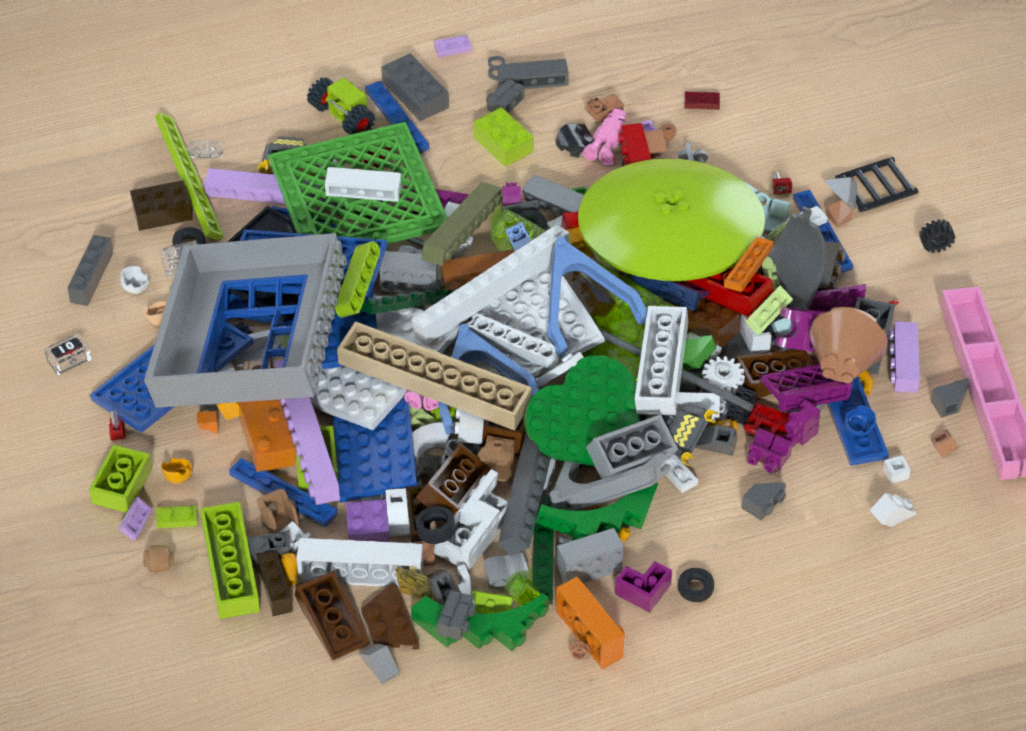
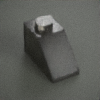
(427, 467)

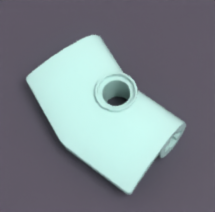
(774, 210)

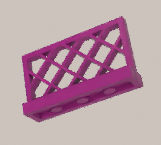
(820, 393)

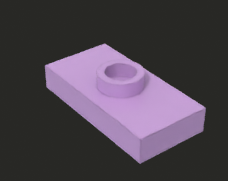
(135, 518)

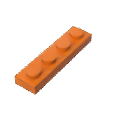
(749, 264)

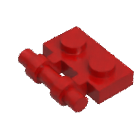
(767, 417)

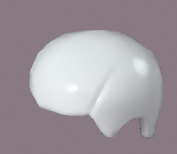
(134, 280)

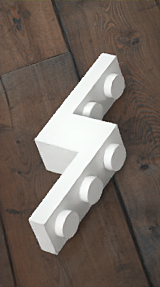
(478, 516)

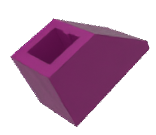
(511, 194)

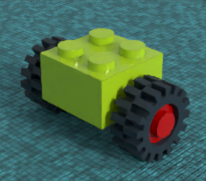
(344, 103)

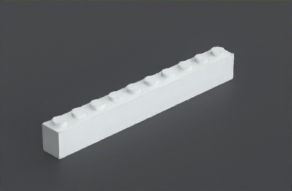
(487, 286)

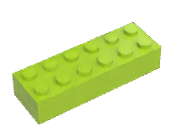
(229, 560)

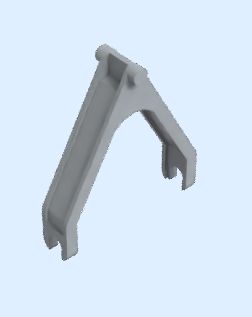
(576, 496)

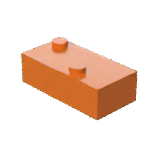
(267, 434)
(590, 622)

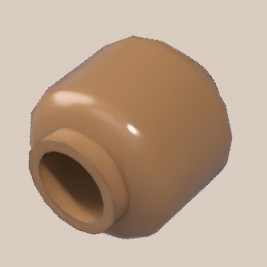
(158, 558)

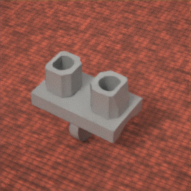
(689, 154)

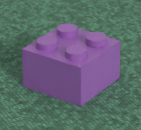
(367, 521)

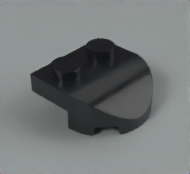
(573, 138)

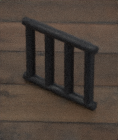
(878, 201)

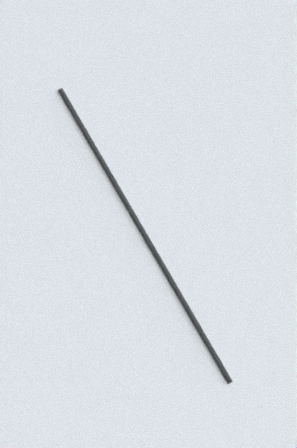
(635, 350)

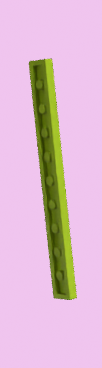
(188, 173)

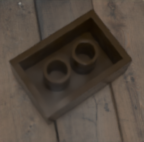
(161, 205)

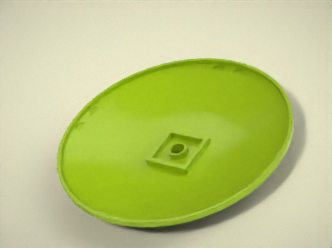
(636, 229)

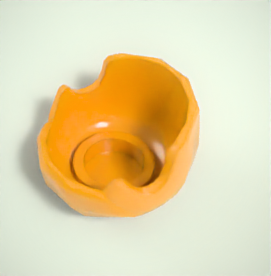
(177, 470)

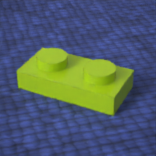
(176, 516)
(491, 602)

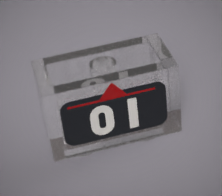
(67, 354)

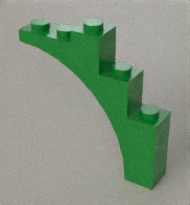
(580, 524)
(506, 626)

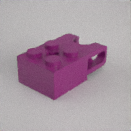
(799, 335)

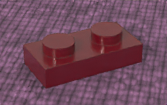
(702, 100)

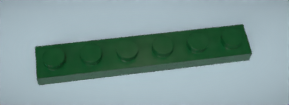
(404, 301)
(543, 555)

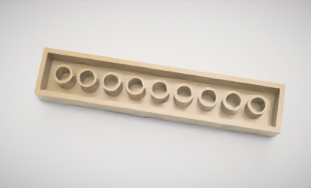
(434, 375)

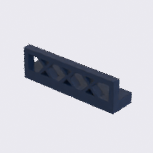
(678, 292)

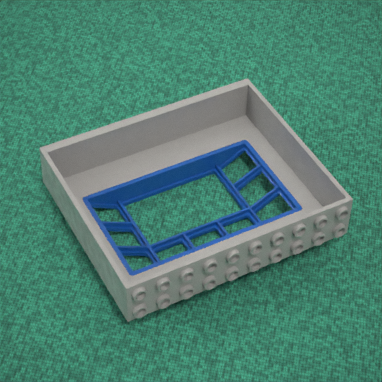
(198, 312)

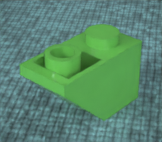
(697, 352)

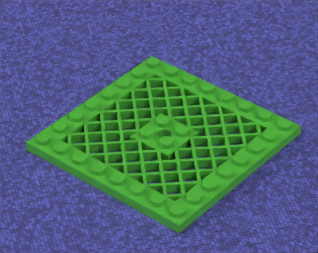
(398, 138)

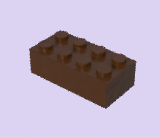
(712, 320)
(454, 480)

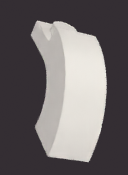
(429, 438)

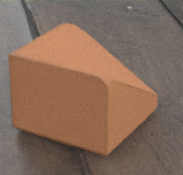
(839, 213)
(944, 443)
(428, 553)

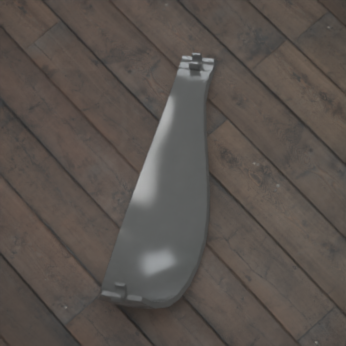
(800, 267)

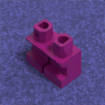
(803, 425)
(769, 450)

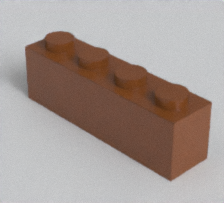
(463, 270)

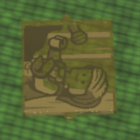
(413, 583)

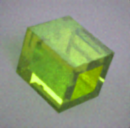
(522, 589)

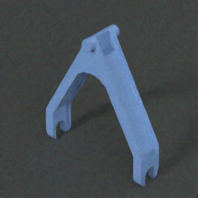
(568, 259)
(471, 349)

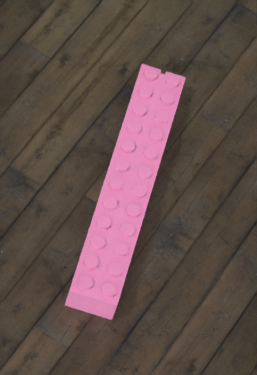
(989, 379)

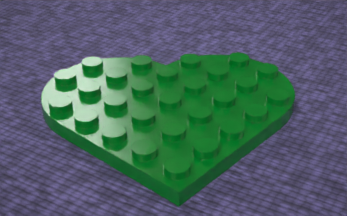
(589, 404)

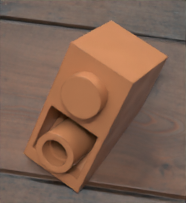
(600, 109)
(655, 142)

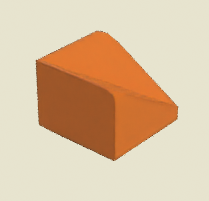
(208, 421)

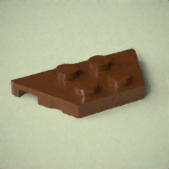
(388, 620)

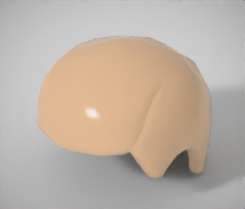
(155, 313)

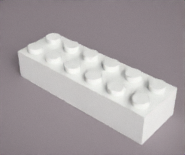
(661, 360)
(357, 561)

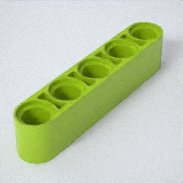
(357, 279)

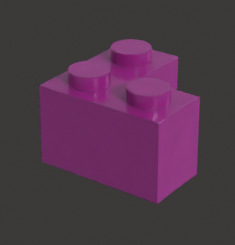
(643, 589)

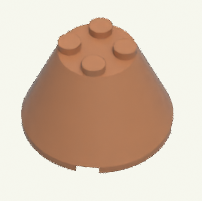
(847, 342)

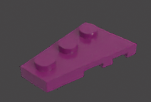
(839, 297)

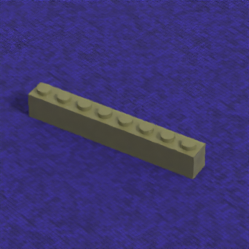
(461, 223)

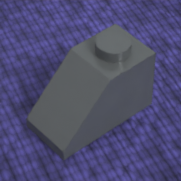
(440, 585)

